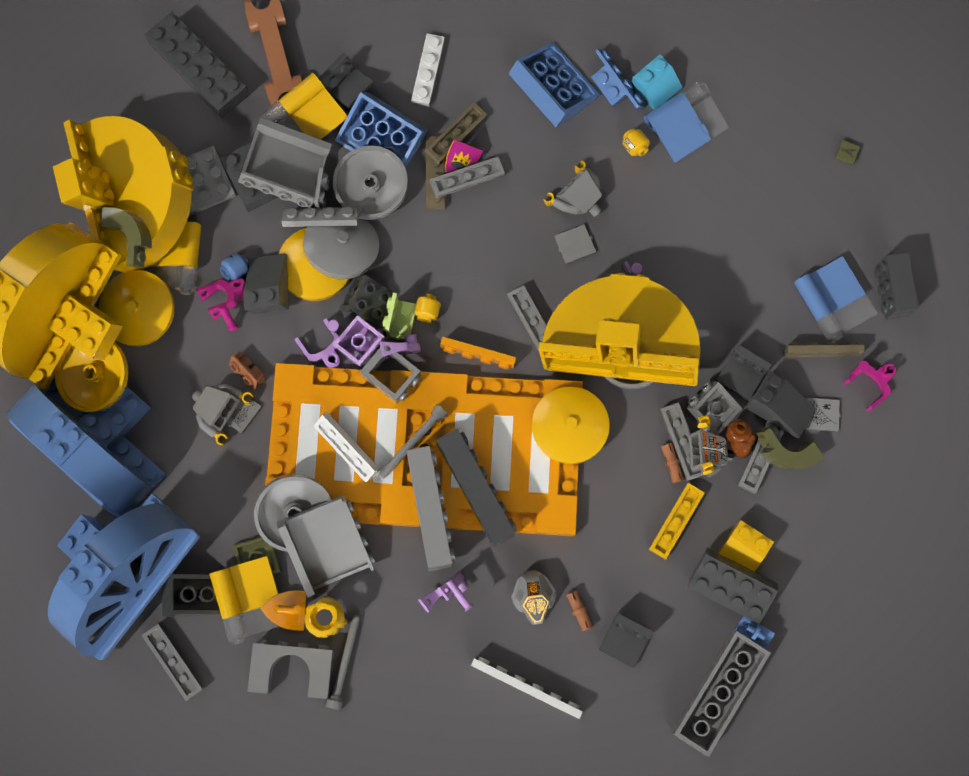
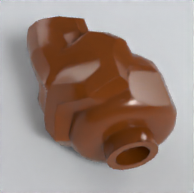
(740, 437)

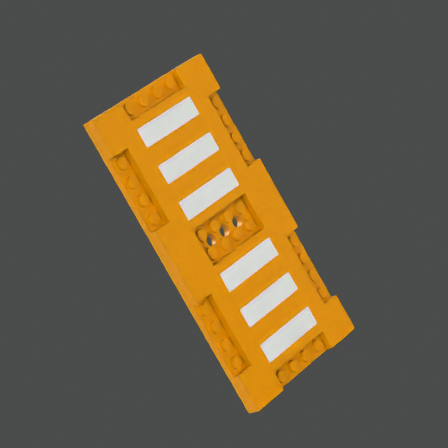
(489, 411)

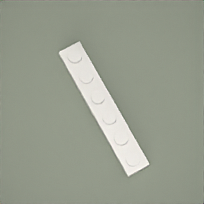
(534, 690)

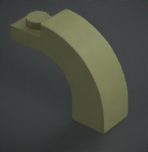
(135, 231)
(801, 458)

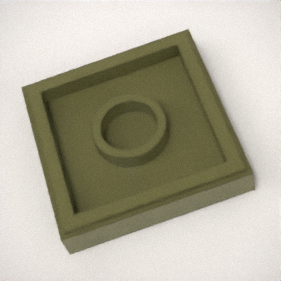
(256, 549)

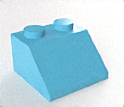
(656, 82)

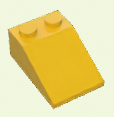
(746, 546)

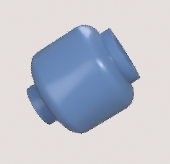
(234, 266)

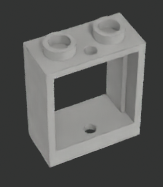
(374, 363)

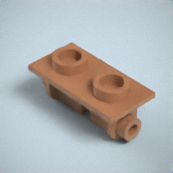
(240, 364)

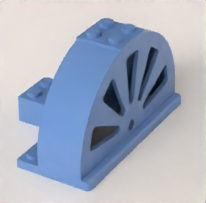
(90, 445)
(104, 556)

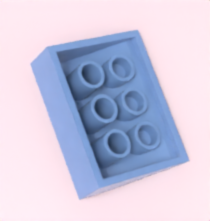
(553, 83)
(379, 124)

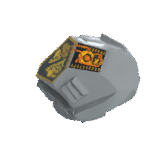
(533, 596)

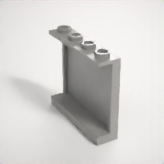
(284, 163)
(325, 544)

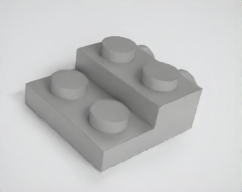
(716, 404)

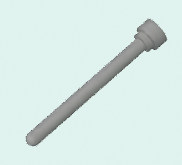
(437, 414)
(335, 701)

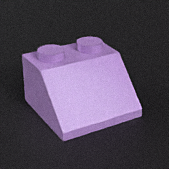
(358, 341)

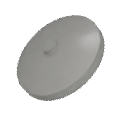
(372, 181)
(341, 250)
(283, 499)

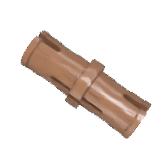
(672, 463)
(579, 611)

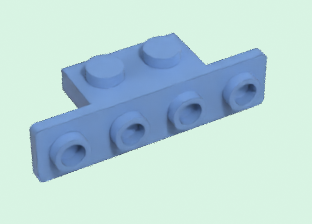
(613, 83)

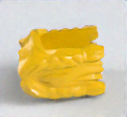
(338, 620)

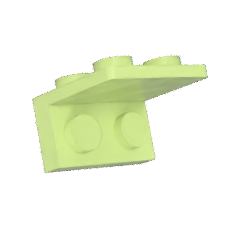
(399, 318)

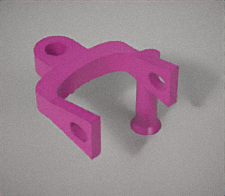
(233, 290)
(878, 376)

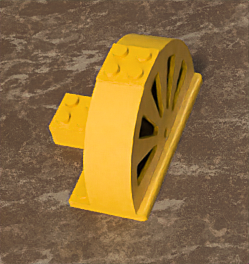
(131, 170)
(50, 301)
(623, 331)

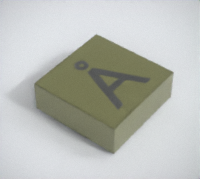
(847, 152)

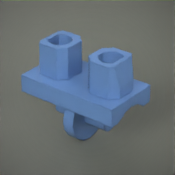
(755, 632)

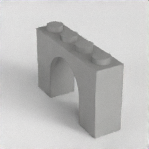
(266, 656)

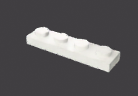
(427, 70)
(346, 447)

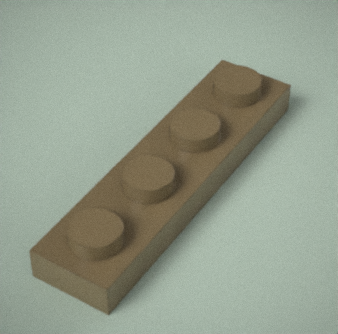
(457, 130)
(433, 170)
(832, 349)

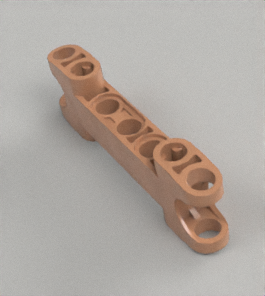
(267, 22)

